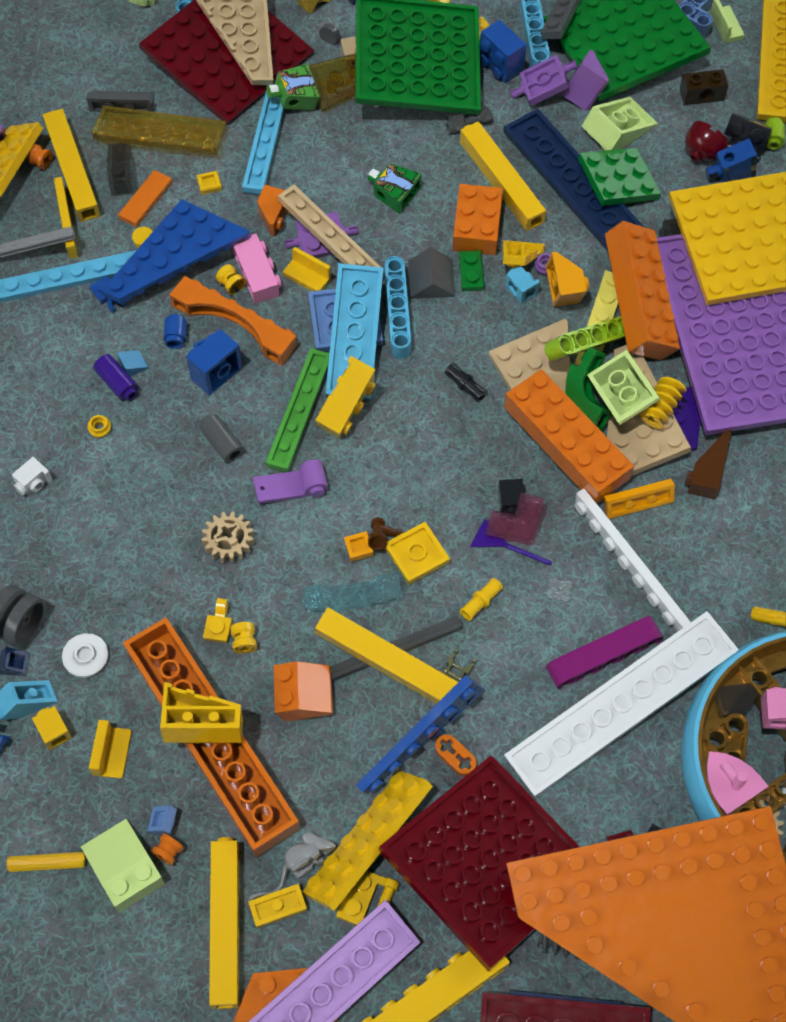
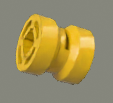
(229, 278)
(243, 637)

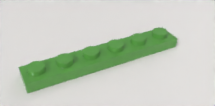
(298, 411)

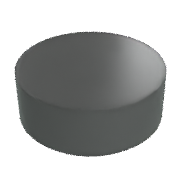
(329, 33)

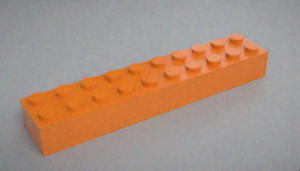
(228, 767)

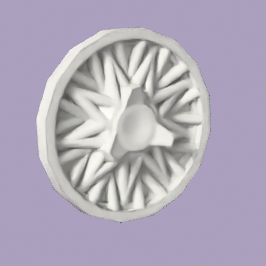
(85, 655)

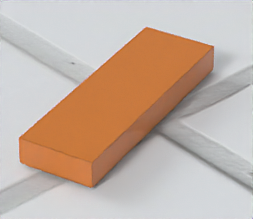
(145, 198)

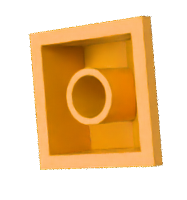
(565, 281)

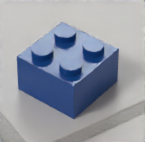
(502, 51)
(214, 361)

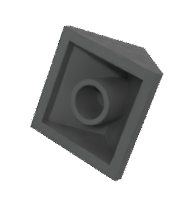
(431, 275)

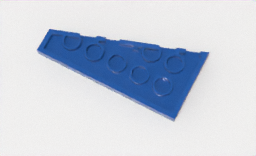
(428, 728)

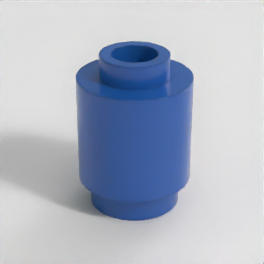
(175, 331)

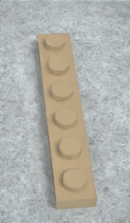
(324, 228)

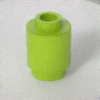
(777, 136)

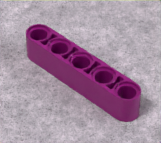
(603, 651)

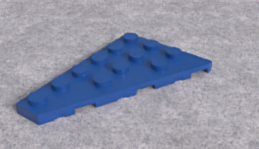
(178, 242)

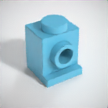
(522, 284)

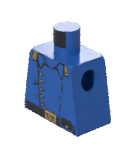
(734, 163)

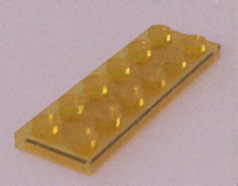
(159, 130)

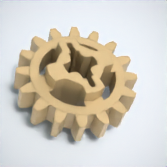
(223, 546)

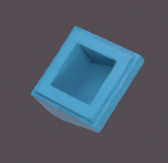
(132, 362)

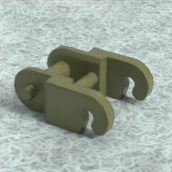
(450, 663)

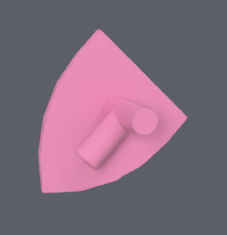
(732, 781)

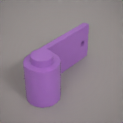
(306, 482)

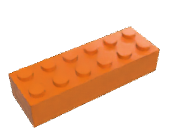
(642, 291)
(568, 436)

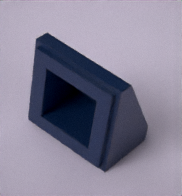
(13, 662)

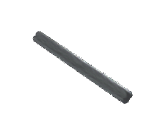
(406, 644)

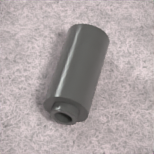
(221, 438)

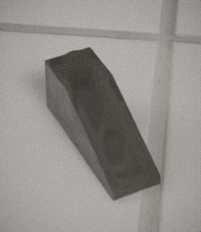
(119, 169)

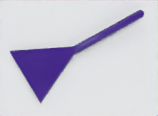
(484, 540)

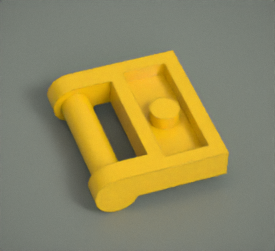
(357, 901)

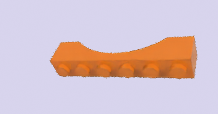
(197, 299)

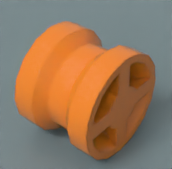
(39, 157)
(167, 849)

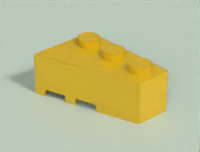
(346, 398)
(199, 718)

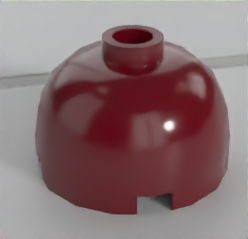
(704, 143)

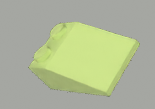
(617, 123)
(623, 387)
(122, 865)

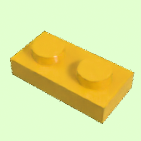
(277, 906)

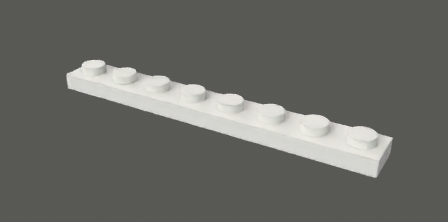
(630, 560)

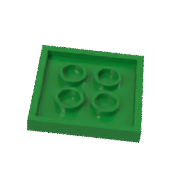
(619, 176)

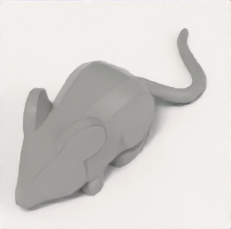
(302, 857)

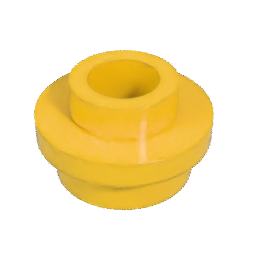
(99, 420)

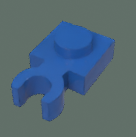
(96, 289)

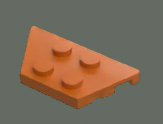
(263, 989)

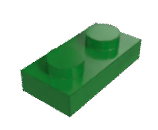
(471, 271)

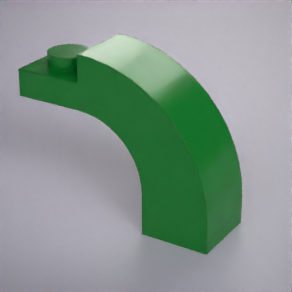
(580, 388)

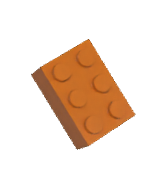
(477, 219)

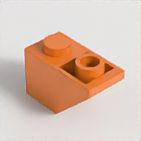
(271, 210)

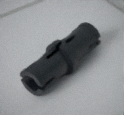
(465, 382)

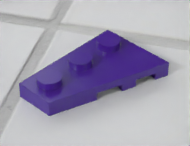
(688, 417)

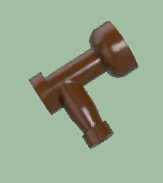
(377, 539)

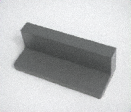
(121, 99)

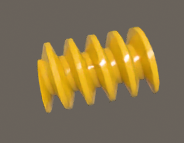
(669, 392)

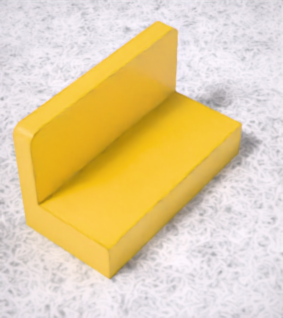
(308, 271)
(109, 750)

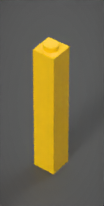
(71, 165)
(503, 175)
(383, 656)
(224, 924)

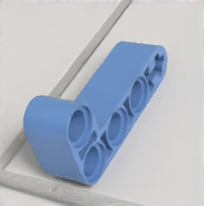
(697, 13)

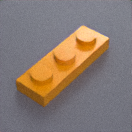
(639, 498)

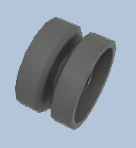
(19, 615)

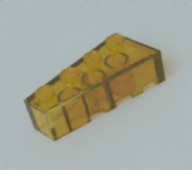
(334, 80)

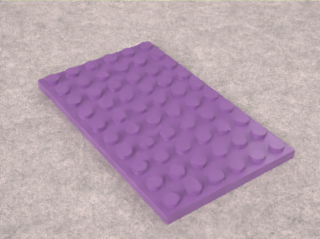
(728, 348)

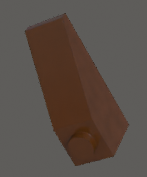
(708, 470)

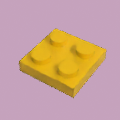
(417, 553)

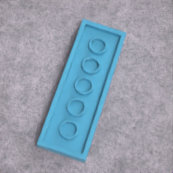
(354, 319)

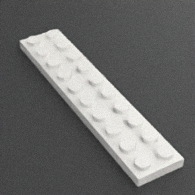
(620, 704)

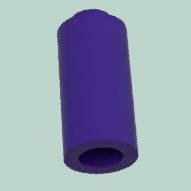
(116, 378)

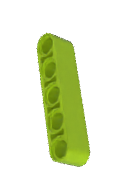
(583, 338)

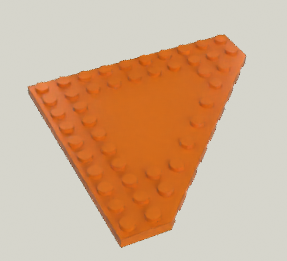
(673, 914)

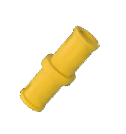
(481, 599)

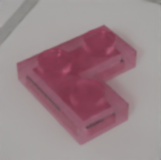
(520, 526)

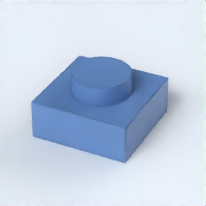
(162, 820)

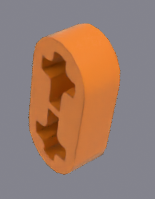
(459, 750)

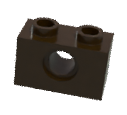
(703, 87)

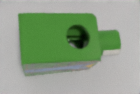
(295, 89)

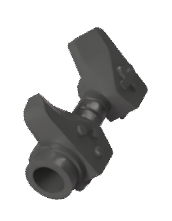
(458, 122)

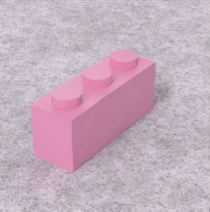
(257, 268)

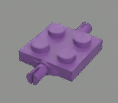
(544, 80)
(310, 244)

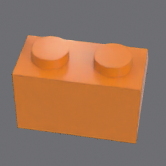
(302, 690)

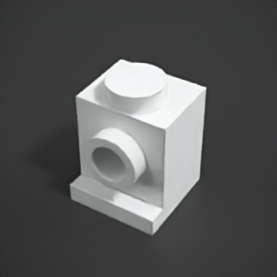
(31, 477)

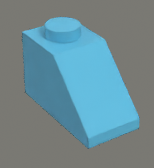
(24, 698)

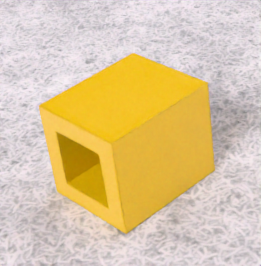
(51, 727)

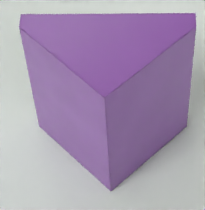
(586, 82)

